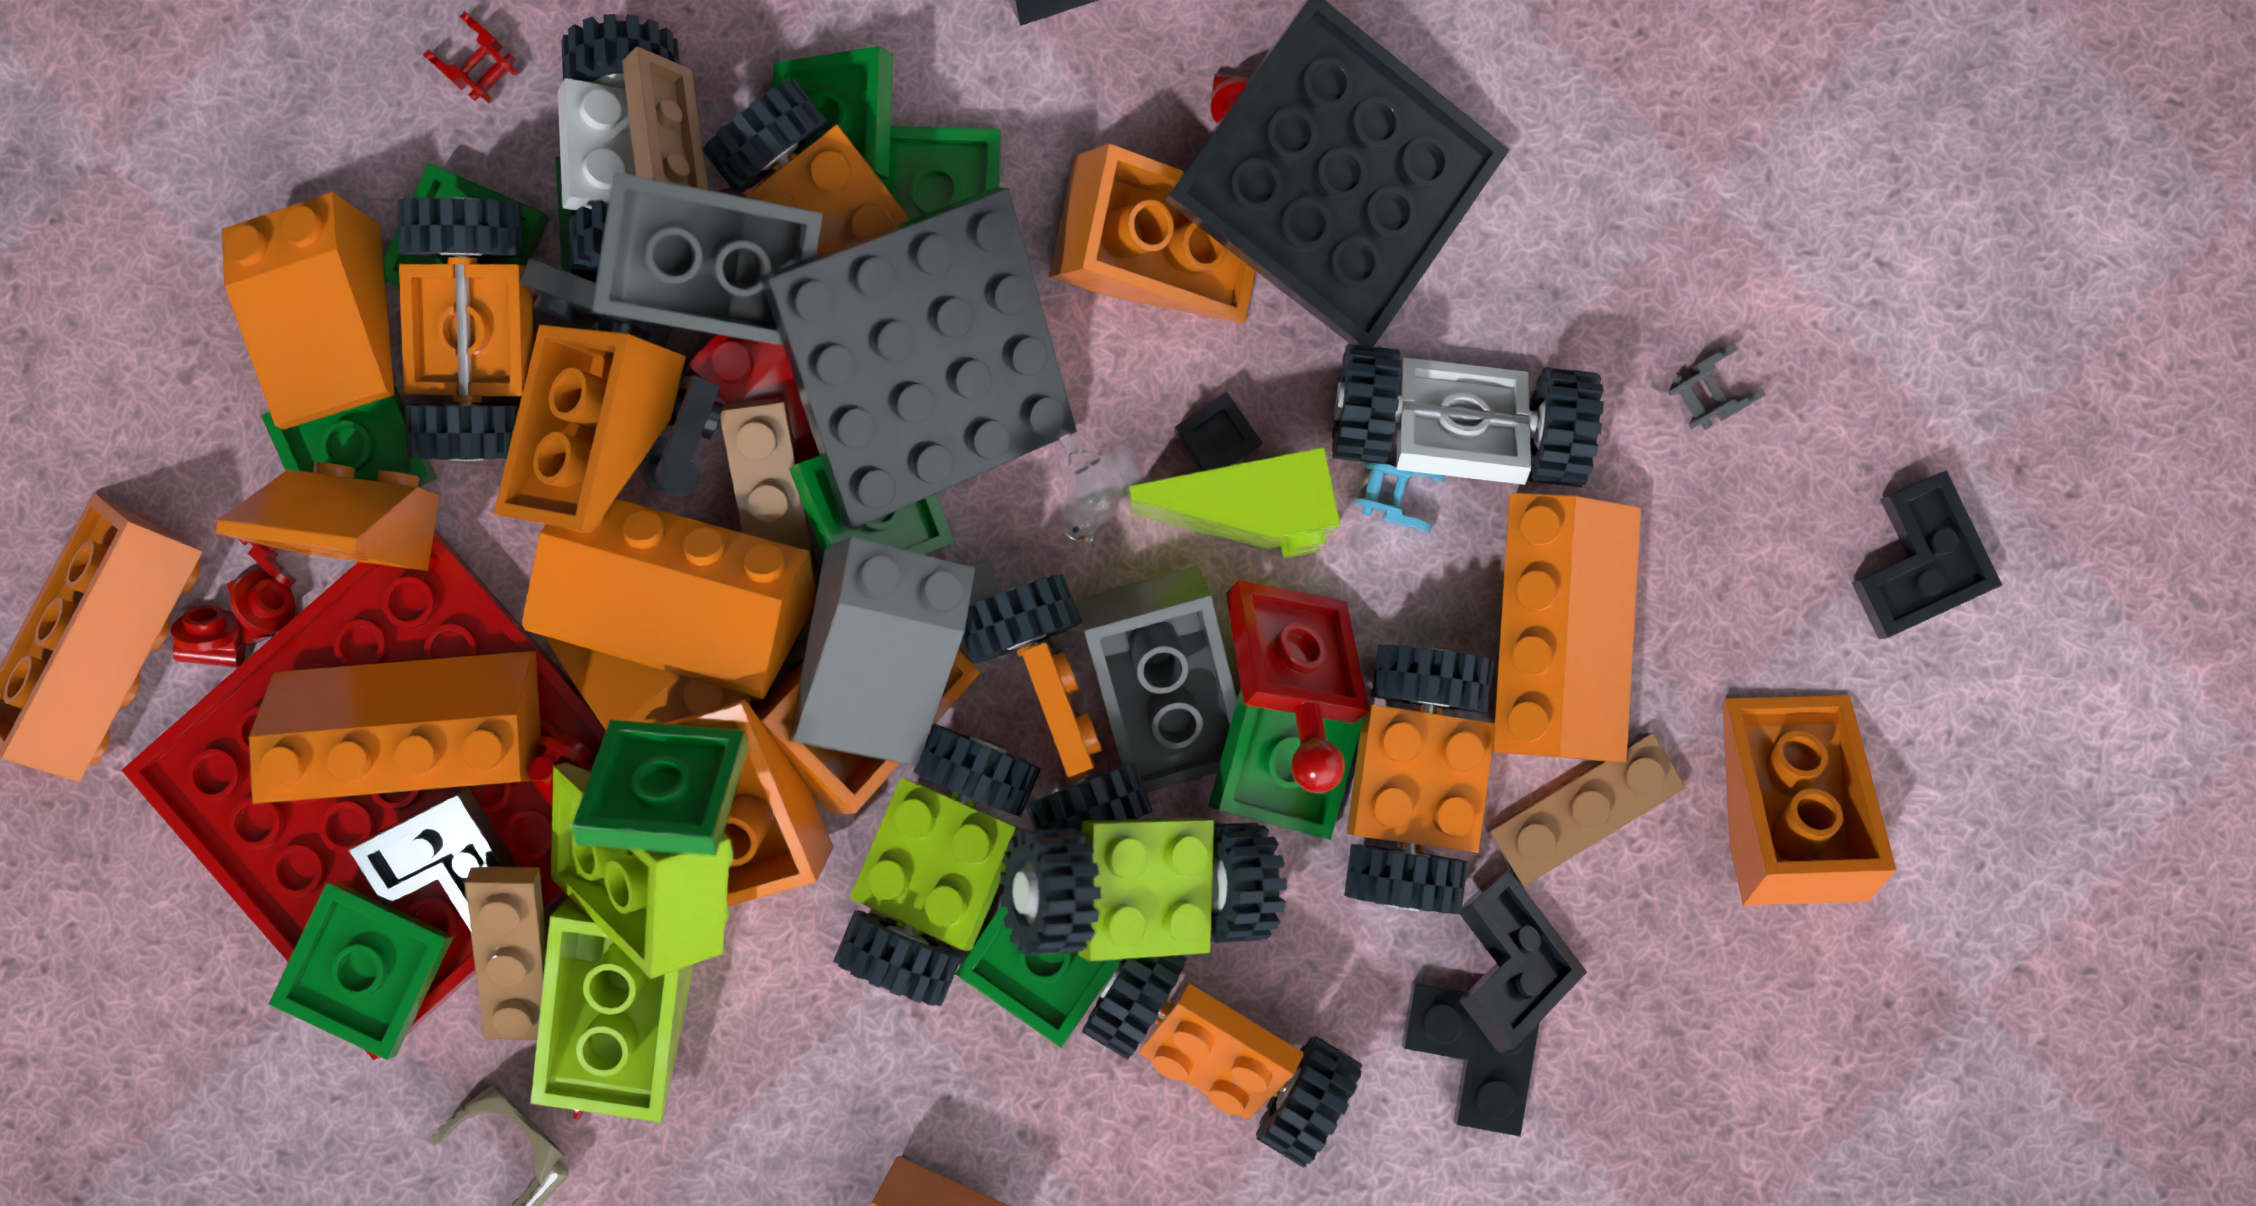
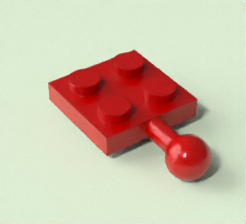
(1299, 659)

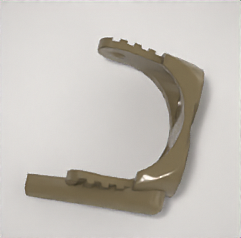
(547, 1169)

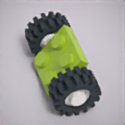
(934, 867)
(1141, 887)

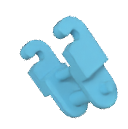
(1392, 512)

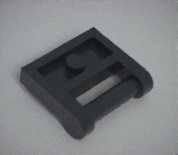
(694, 415)

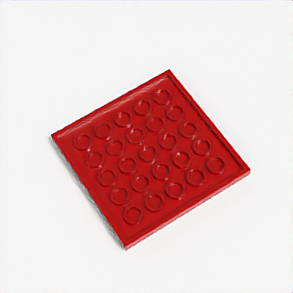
(285, 852)

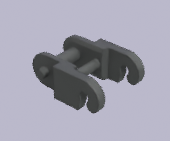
(1703, 371)

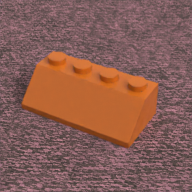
(673, 595)
(1567, 628)
(90, 637)
(396, 727)

